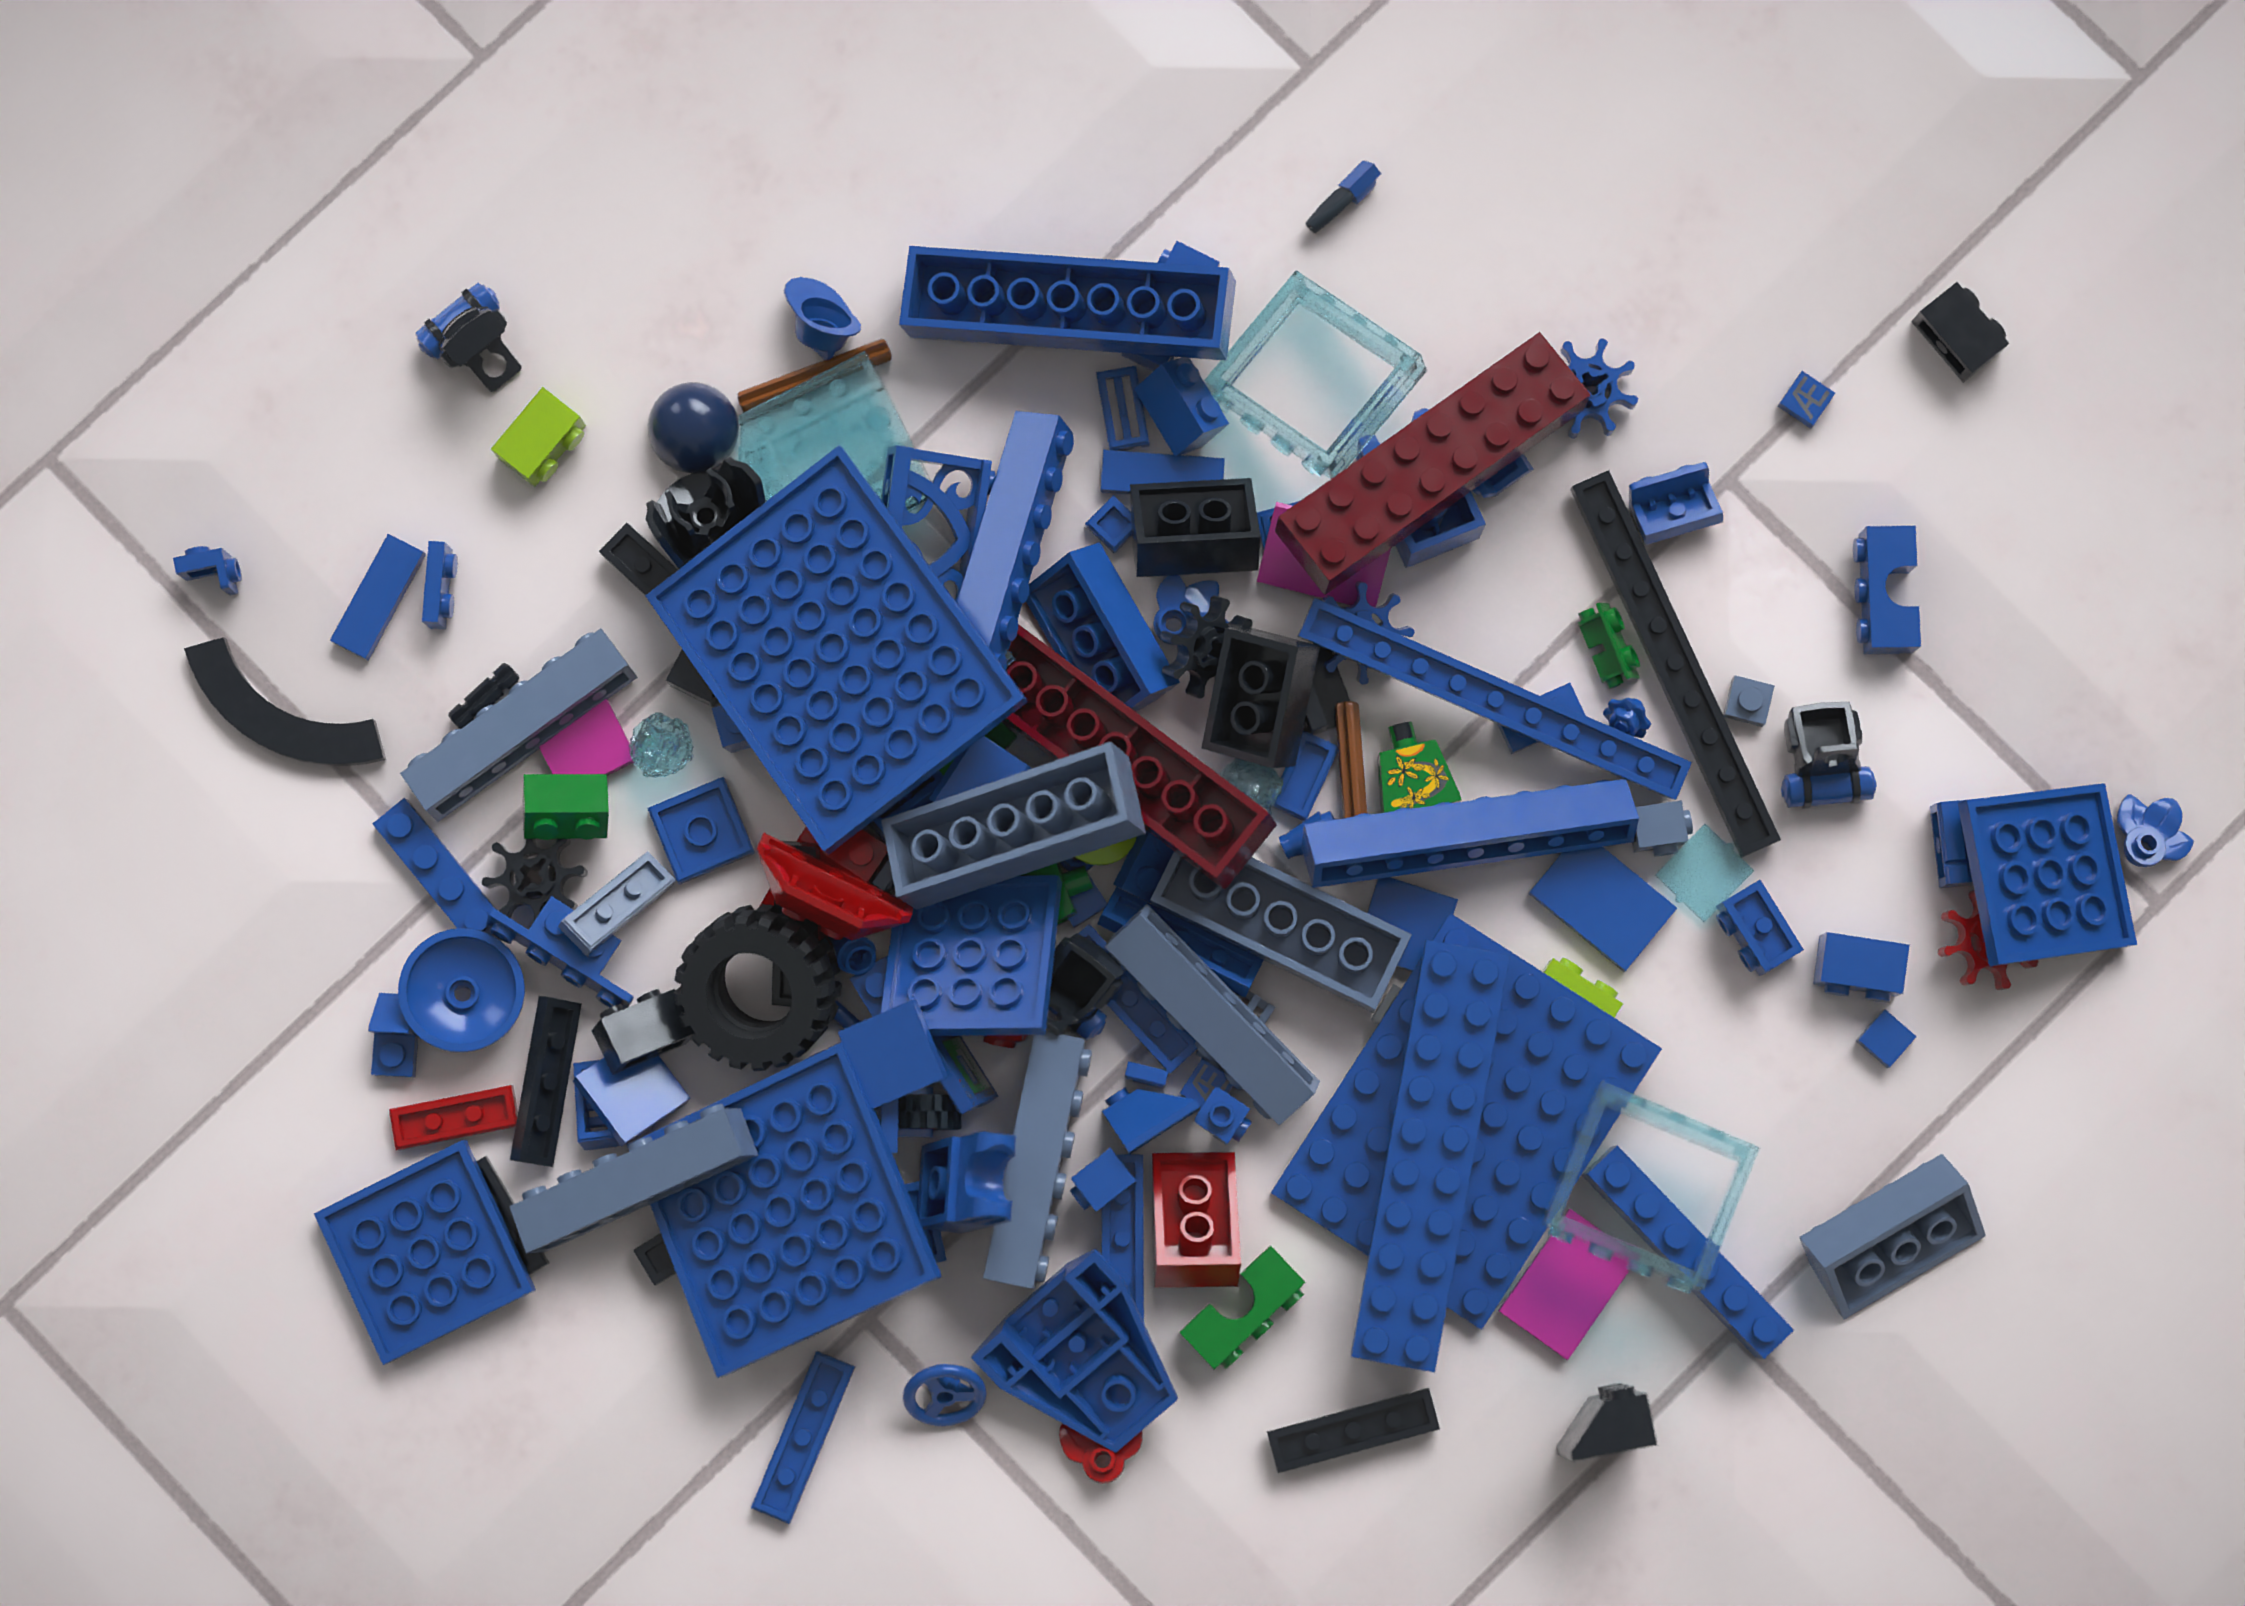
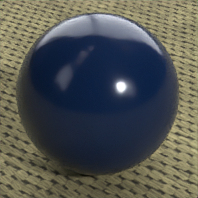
(693, 427)

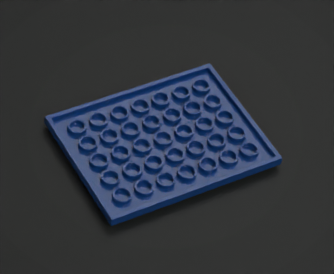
(835, 649)
(1538, 1088)

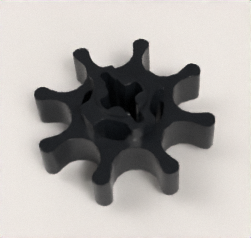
(1200, 643)
(545, 862)

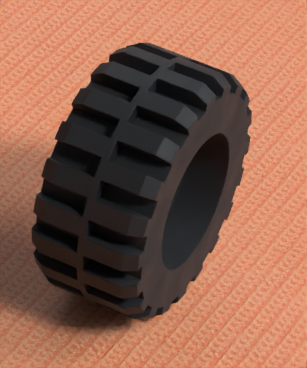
(716, 1016)

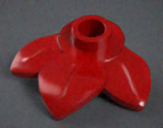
(1086, 1451)

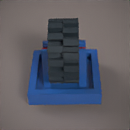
(917, 1116)

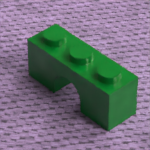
(1273, 1286)

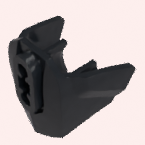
(703, 508)

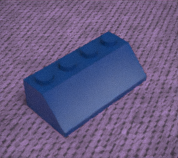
(1099, 626)

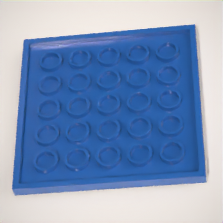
(803, 1227)

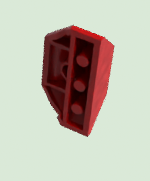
(826, 894)

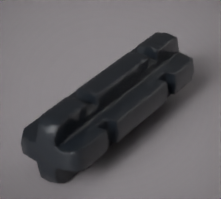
(483, 695)

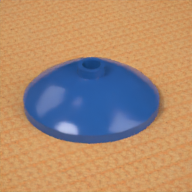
(453, 962)

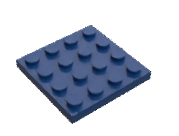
(2047, 874)
(979, 959)
(424, 1252)

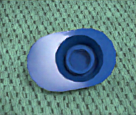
(821, 316)

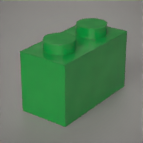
(565, 806)

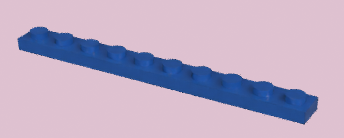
(1494, 699)

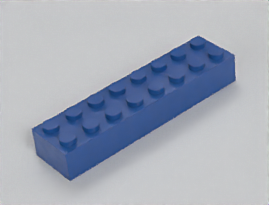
(1068, 302)

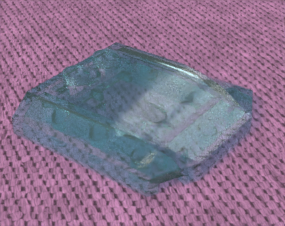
(808, 421)

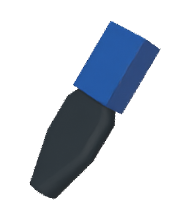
(1352, 188)

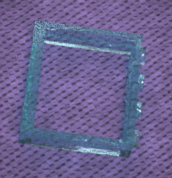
(1301, 290)
(1674, 1123)

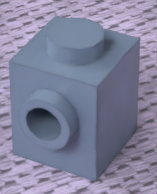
(1662, 828)

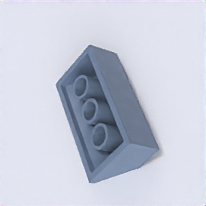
(1893, 1235)

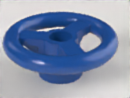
(945, 1390)

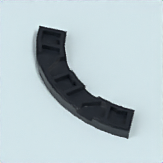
(272, 727)

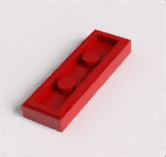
(454, 1117)

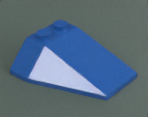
(1081, 1354)

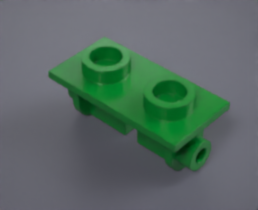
(1618, 657)

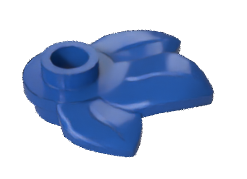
(1173, 592)
(2157, 827)

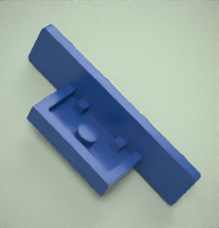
(550, 944)

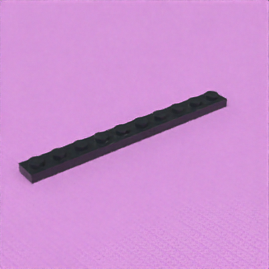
(1675, 664)

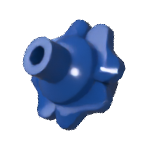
(1627, 716)

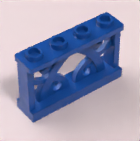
(903, 483)

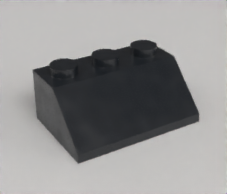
(1194, 527)
(1609, 1424)

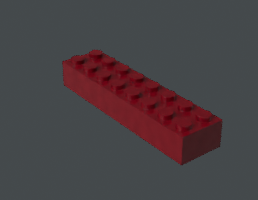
(1431, 463)
(1177, 793)

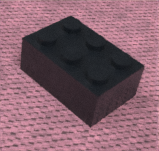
(1260, 697)

